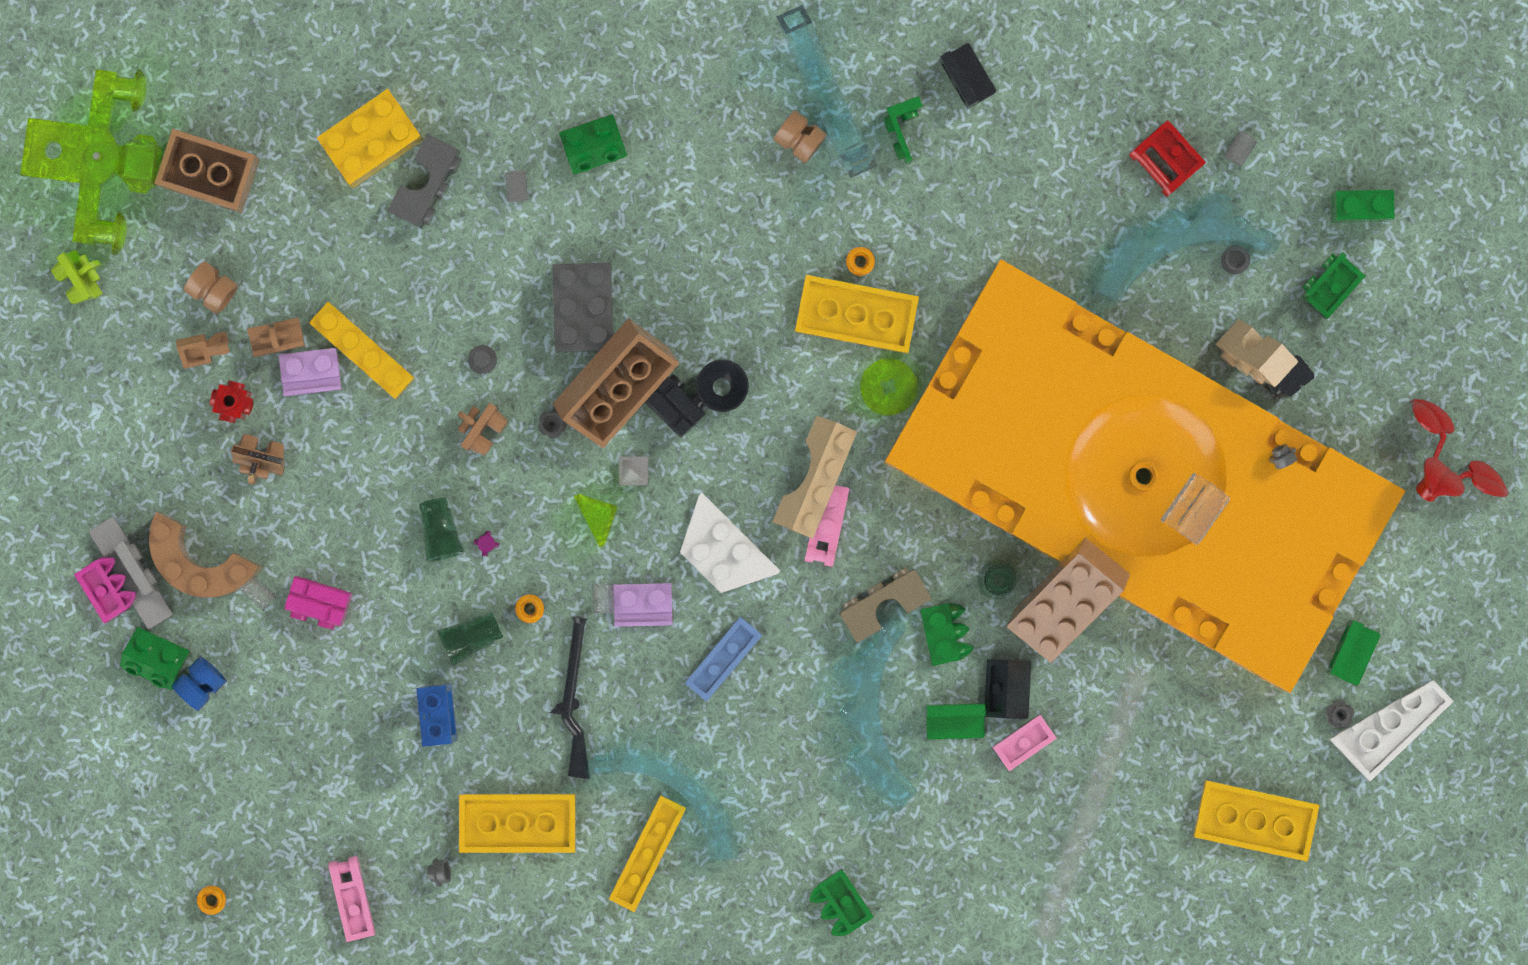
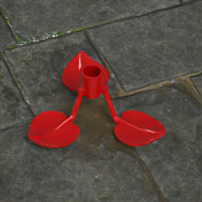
(1440, 479)

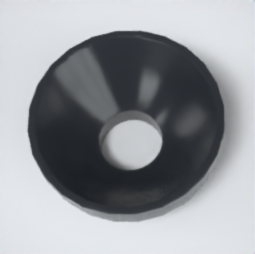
(722, 370)

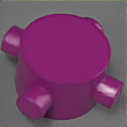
(486, 543)

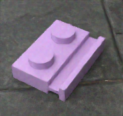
(310, 372)
(643, 604)

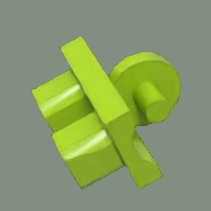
(81, 273)

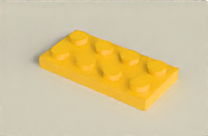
(857, 314)
(1256, 820)
(517, 823)

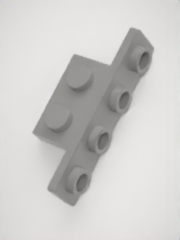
(148, 599)

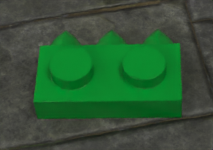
(943, 633)
(843, 903)

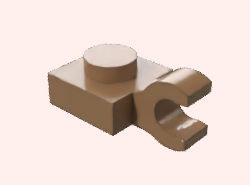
(199, 351)

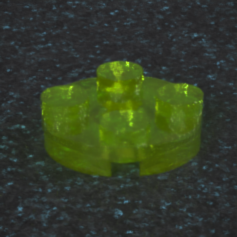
(903, 379)

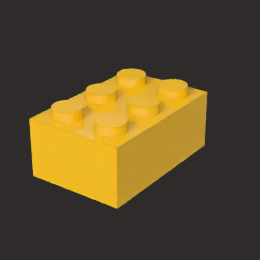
(370, 138)

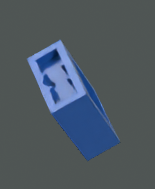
(439, 720)

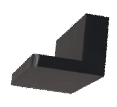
(967, 75)
(1007, 689)

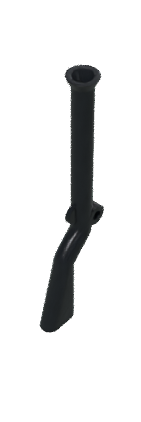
(578, 758)

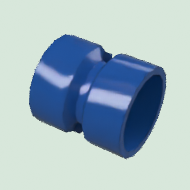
(197, 685)

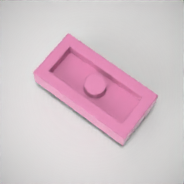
(1024, 742)

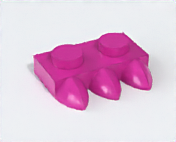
(105, 588)

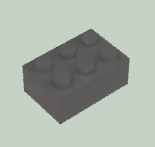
(582, 306)

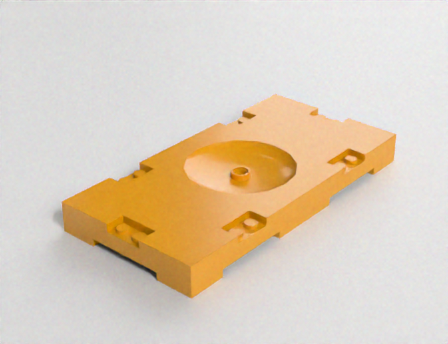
(1043, 436)

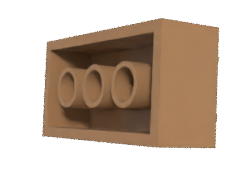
(615, 383)
(1068, 600)

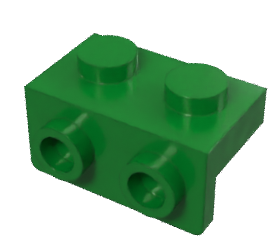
(593, 144)
(1332, 285)
(153, 658)

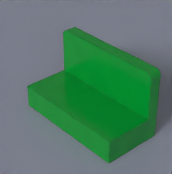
(1353, 652)
(955, 721)

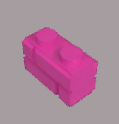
(318, 601)

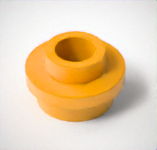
(856, 252)
(529, 618)
(202, 900)

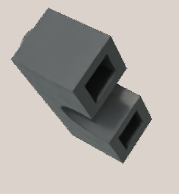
(417, 205)

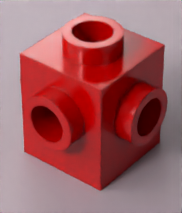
(241, 407)

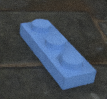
(723, 659)

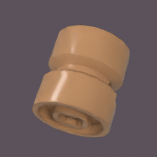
(799, 136)
(210, 287)

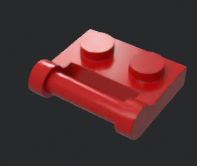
(1174, 152)

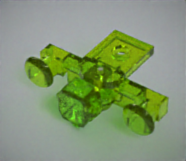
(94, 157)

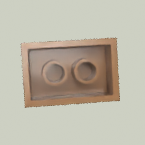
(207, 171)

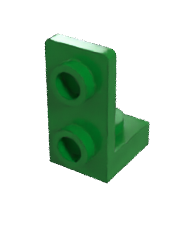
(907, 111)

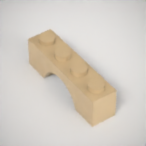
(805, 506)

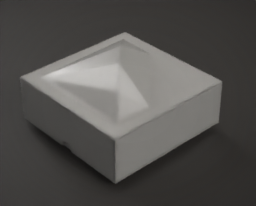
(633, 471)

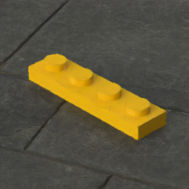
(361, 350)
(647, 853)

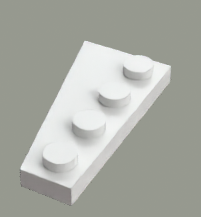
(1387, 732)

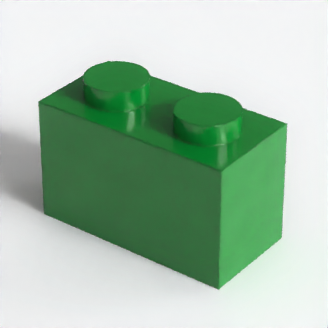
(1362, 206)

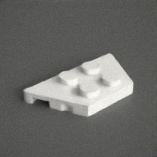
(723, 550)

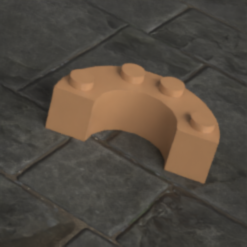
(184, 574)

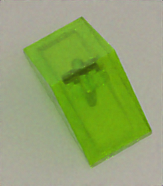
(598, 516)

